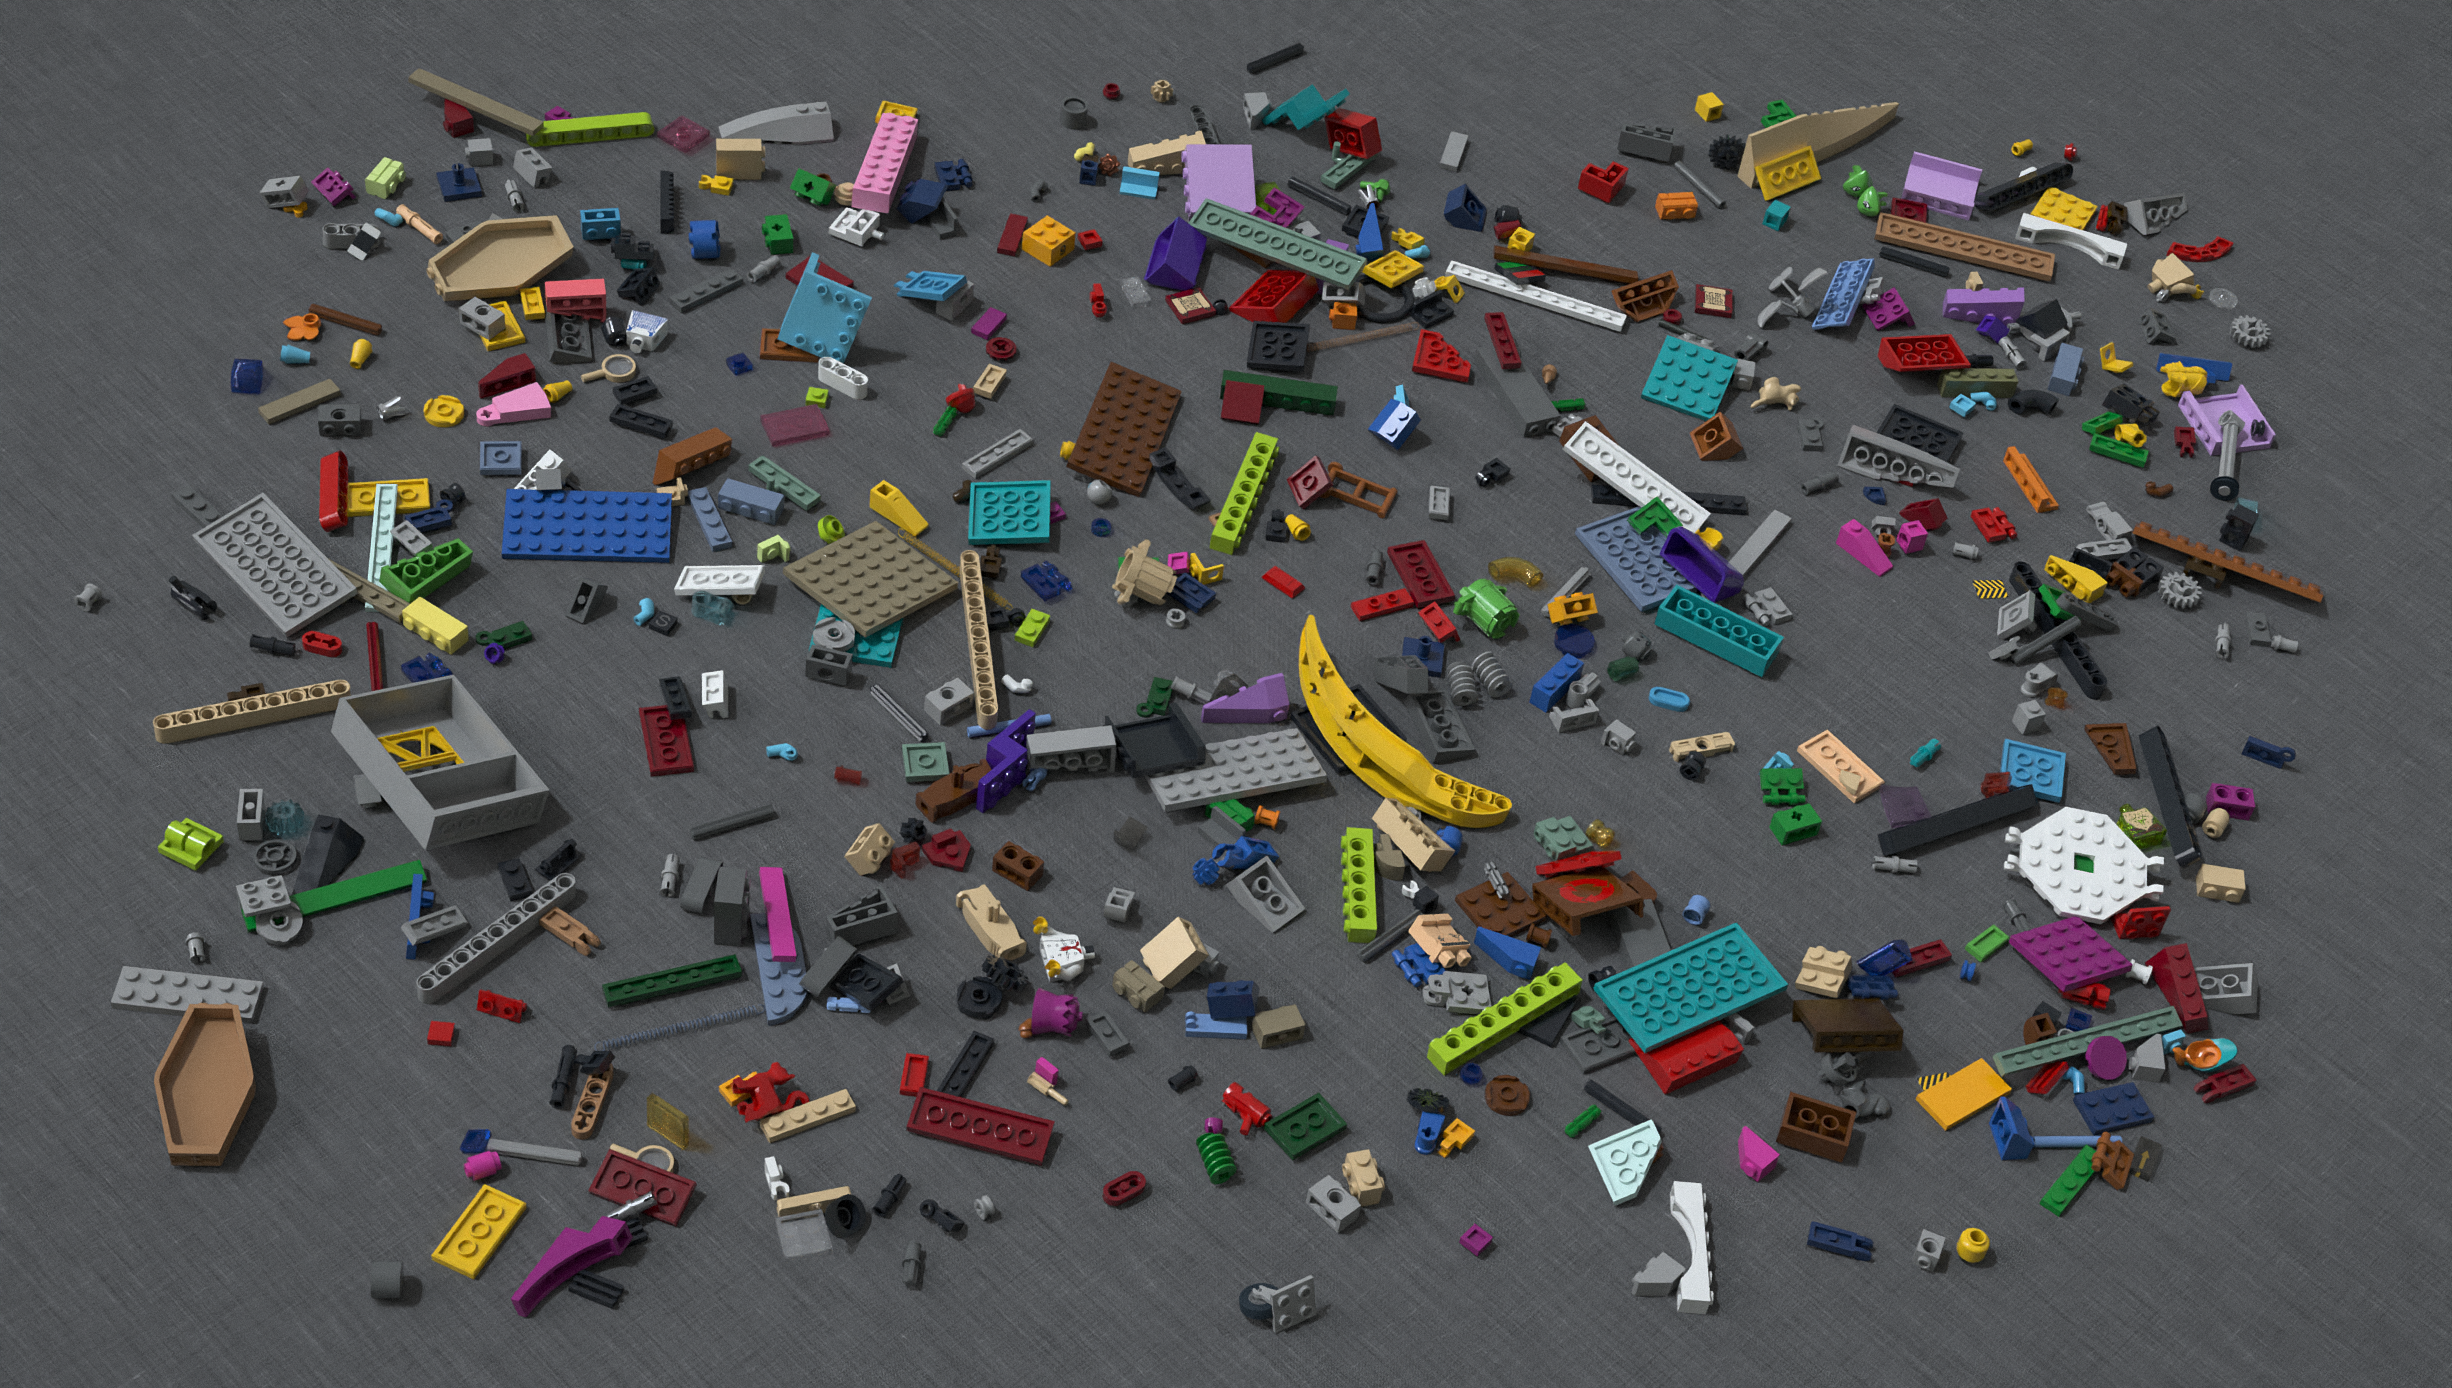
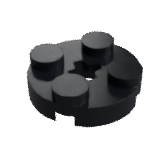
(979, 1008)

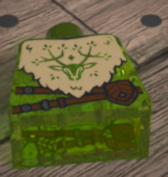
(2141, 826)

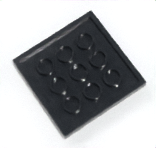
(1920, 432)
(1306, 723)

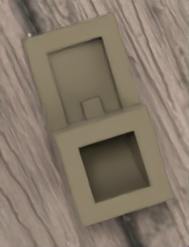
(1388, 862)

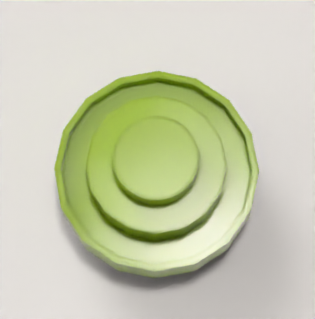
(830, 529)

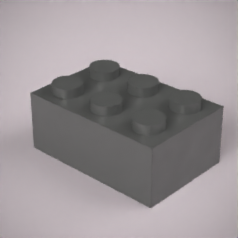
(731, 906)

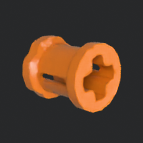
(1267, 817)

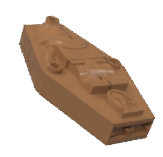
(204, 1084)

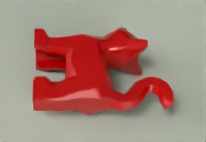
(764, 1095)

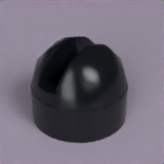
(1220, 306)

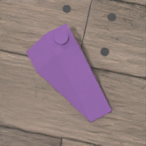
(1257, 704)

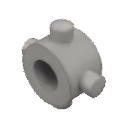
(2162, 295)

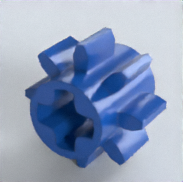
(1205, 871)

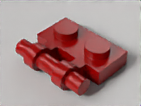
(1990, 526)

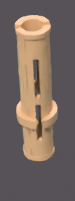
(414, 220)

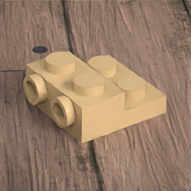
(1824, 971)

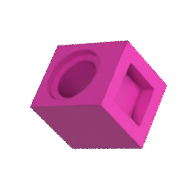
(1912, 537)

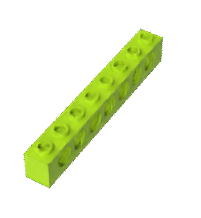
(1244, 493)
(1503, 1018)

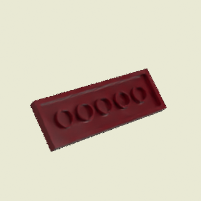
(980, 1126)

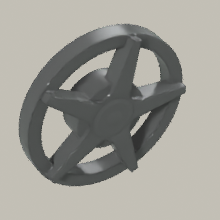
(274, 856)

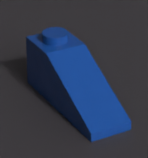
(1369, 239)
(1510, 953)

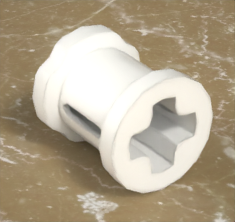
(2139, 972)

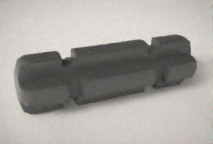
(1497, 880)

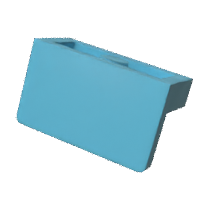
(1139, 183)

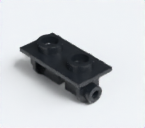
(559, 860)

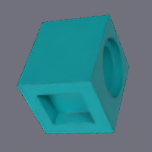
(1776, 215)

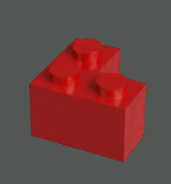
(1601, 182)

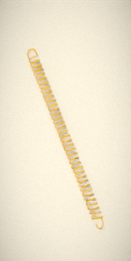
(954, 572)

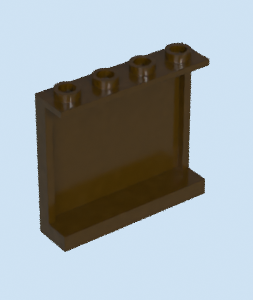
(1849, 1025)

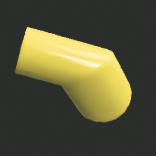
(1089, 149)

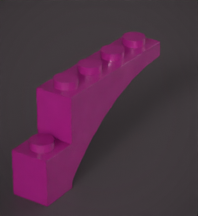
(567, 1256)

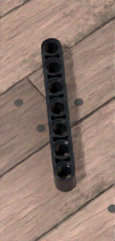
(2023, 186)

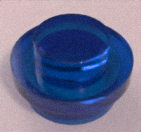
(1471, 1073)

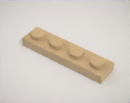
(807, 1115)

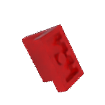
(2140, 922)

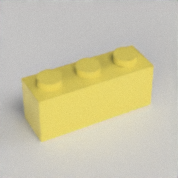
(435, 625)

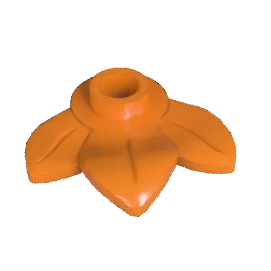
(303, 327)

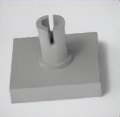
(2017, 615)

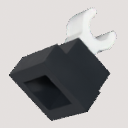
(1424, 899)

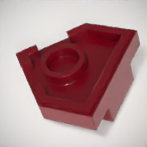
(948, 849)

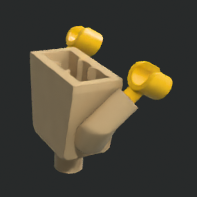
(2173, 276)

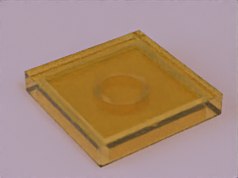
(667, 1121)

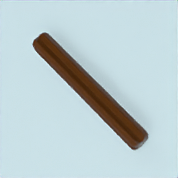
(346, 319)

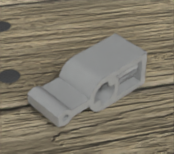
(2109, 523)

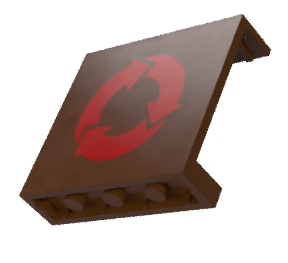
(1583, 895)

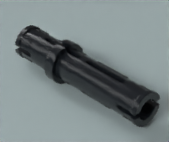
(561, 1083)

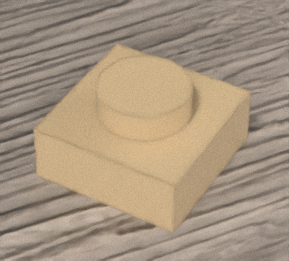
(1974, 282)

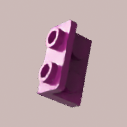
(332, 187)

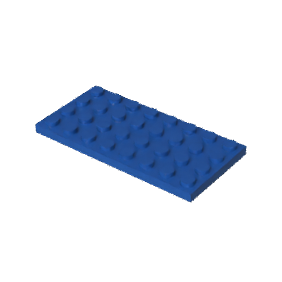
(587, 525)

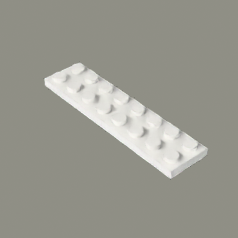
(1631, 475)

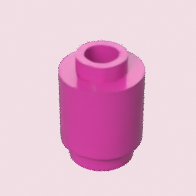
(482, 1165)

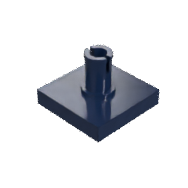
(458, 183)
(1427, 651)

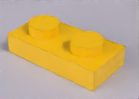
(532, 303)

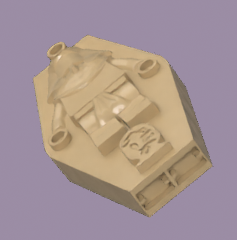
(500, 258)

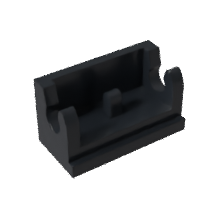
(2091, 562)

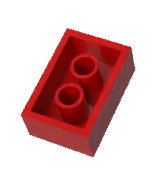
(1354, 131)

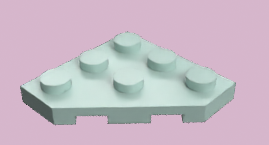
(1626, 1159)

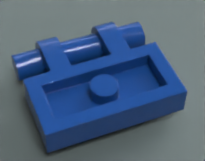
(1420, 960)

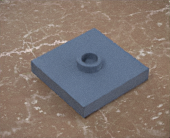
(500, 457)

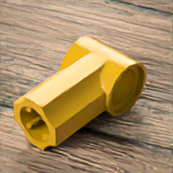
(2131, 434)

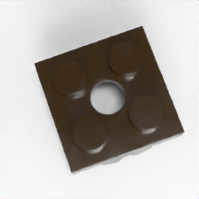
(2199, 565)

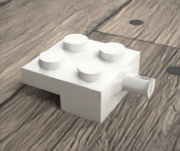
(856, 226)

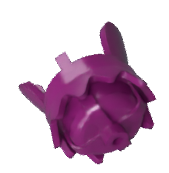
(1055, 1013)

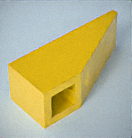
(895, 506)
(2077, 579)

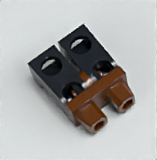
(2133, 574)

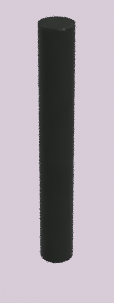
(1677, 329)

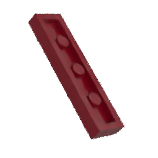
(1502, 340)

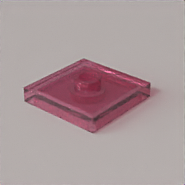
(683, 134)

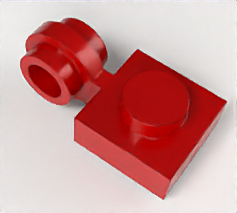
(1096, 296)

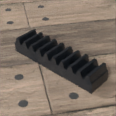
(666, 202)

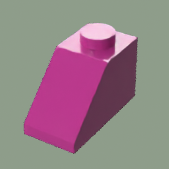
(1755, 1155)

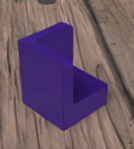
(1993, 328)

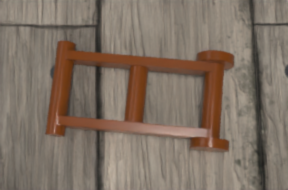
(1336, 470)

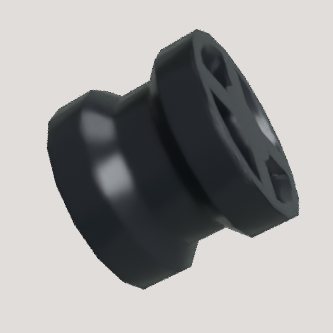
(454, 494)

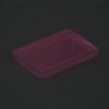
(794, 425)

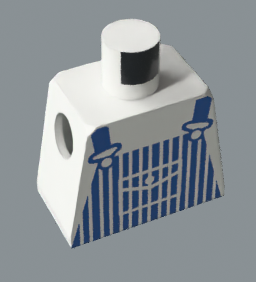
(645, 331)

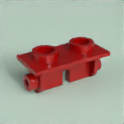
(500, 1005)

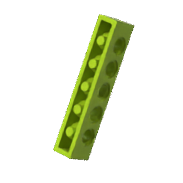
(1360, 885)

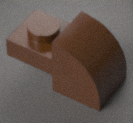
(2038, 1029)

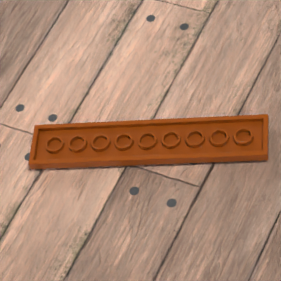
(2236, 563)

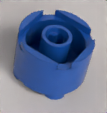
(705, 239)

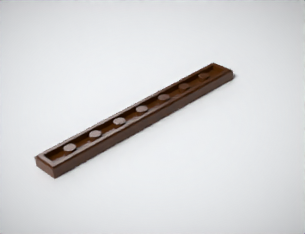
(1565, 264)

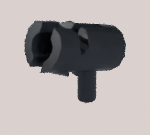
(187, 595)

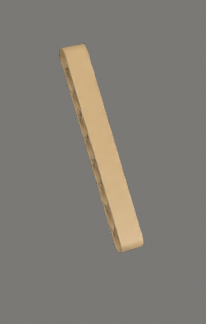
(249, 711)

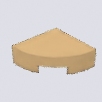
(1850, 781)

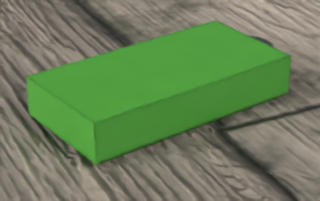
(1987, 943)

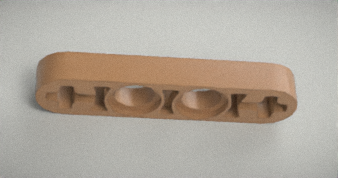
(595, 1100)

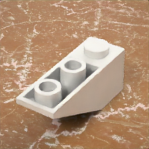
(548, 461)

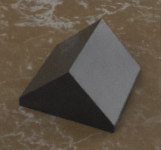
(2044, 319)

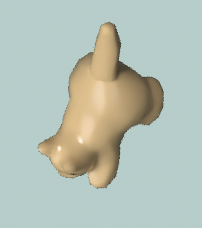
(1775, 393)

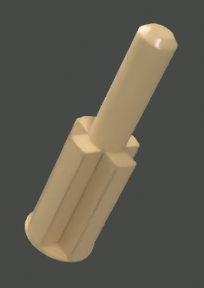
(1045, 1087)

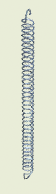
(607, 1043)

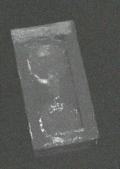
(1135, 292)

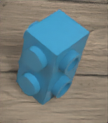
(602, 223)

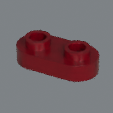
(1122, 1188)

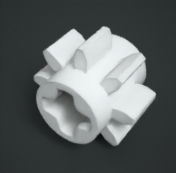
(1423, 287)

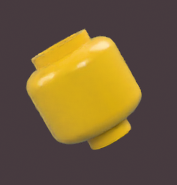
(1973, 1245)

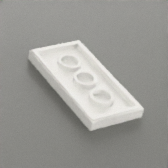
(720, 579)

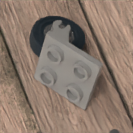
(1279, 1306)

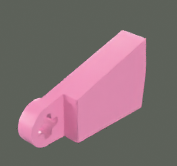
(518, 405)

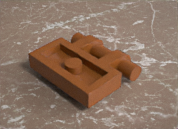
(2117, 1163)

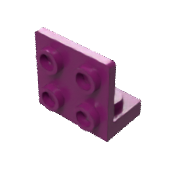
(1888, 310)

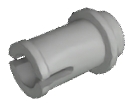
(1965, 550)
(2285, 644)
(195, 944)

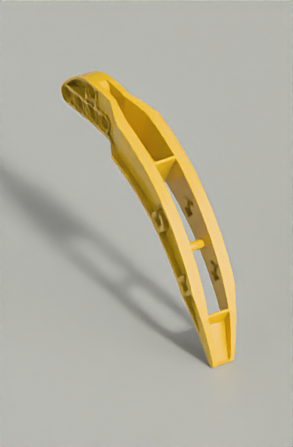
(1381, 756)

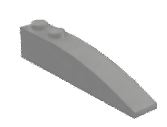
(791, 123)
(1891, 459)

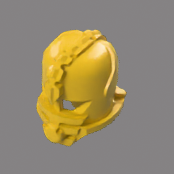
(2183, 379)

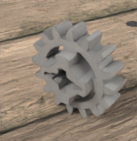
(2249, 331)
(2179, 590)

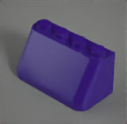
(1176, 256)
(1701, 564)

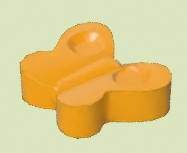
(297, 209)

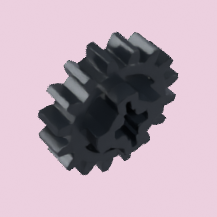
(1727, 152)
(1005, 973)

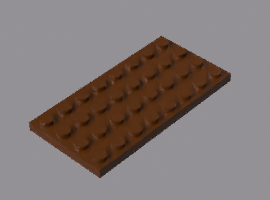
(1124, 429)

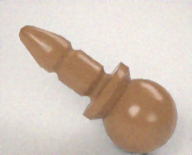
(1548, 373)

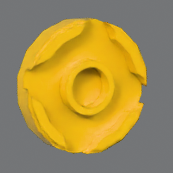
(444, 411)

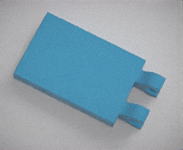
(930, 285)

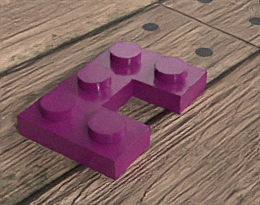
(1286, 208)

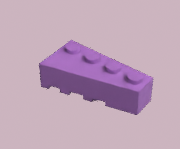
(1975, 305)

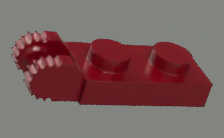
(2225, 1083)

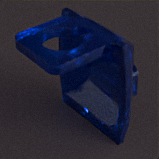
(246, 376)

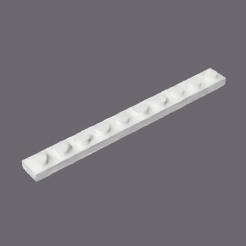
(1537, 296)

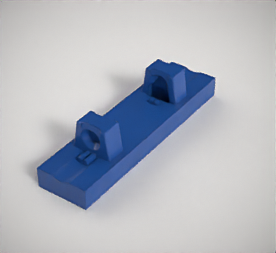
(419, 900)

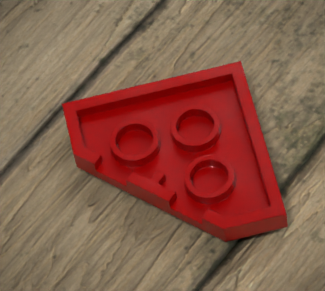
(1438, 358)
(1579, 862)

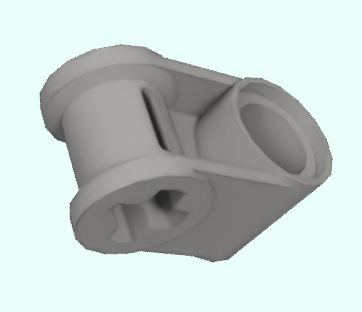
(2038, 680)

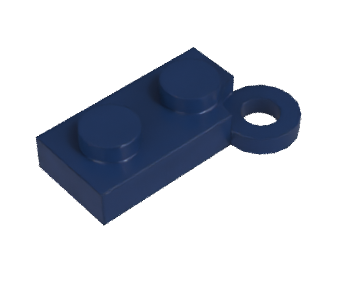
(432, 518)
(2267, 752)

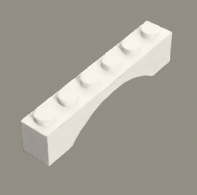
(2103, 249)
(1687, 1207)

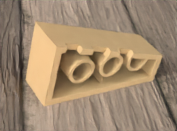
(1163, 156)
(1412, 836)

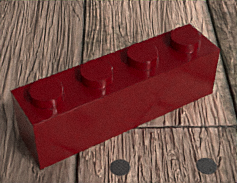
(2179, 984)

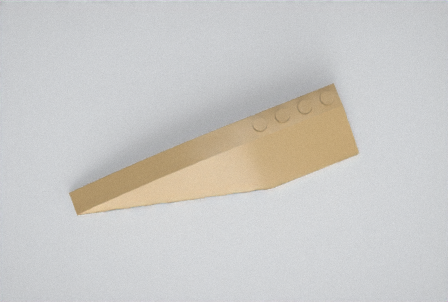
(1825, 133)

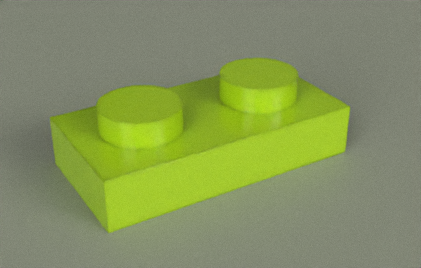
(1032, 628)

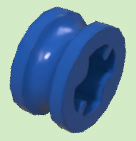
(1967, 970)

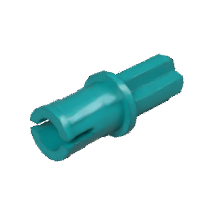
(1925, 753)

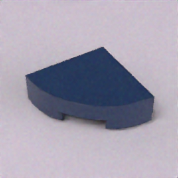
(1875, 494)

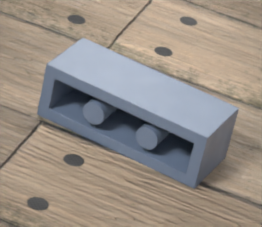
(2066, 369)
(751, 501)

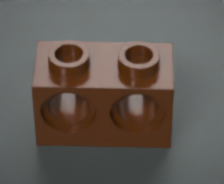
(1018, 865)

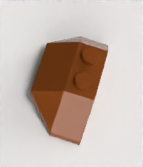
(1647, 296)

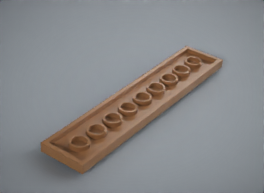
(1965, 246)

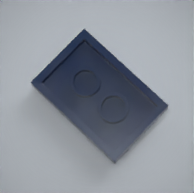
(2113, 1108)

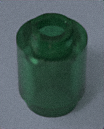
(1622, 668)

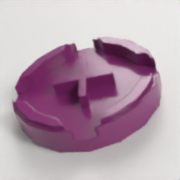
(2106, 1057)

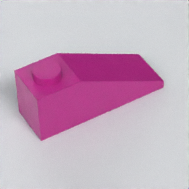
(1861, 545)

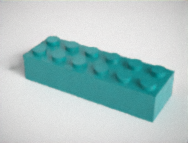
(1719, 630)

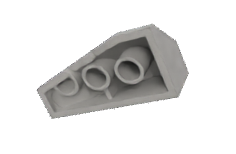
(2153, 213)

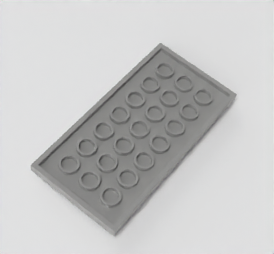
(275, 564)
(1240, 770)

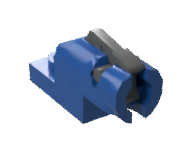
(1243, 853)

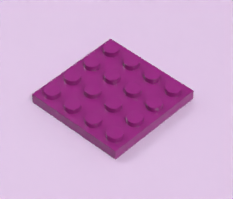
(2070, 953)

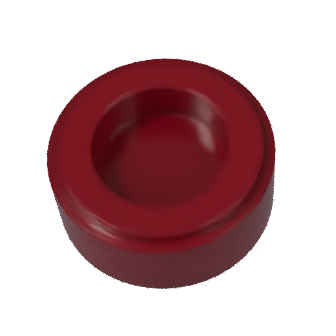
(1672, 316)

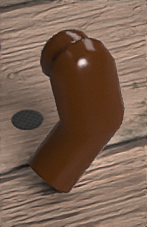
(2151, 489)

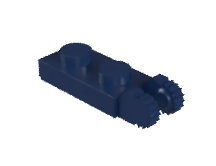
(1839, 1241)

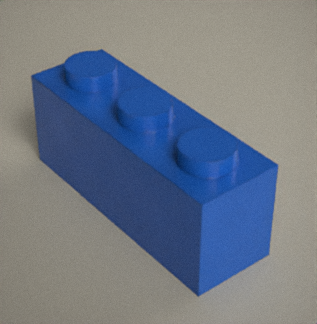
(1556, 682)

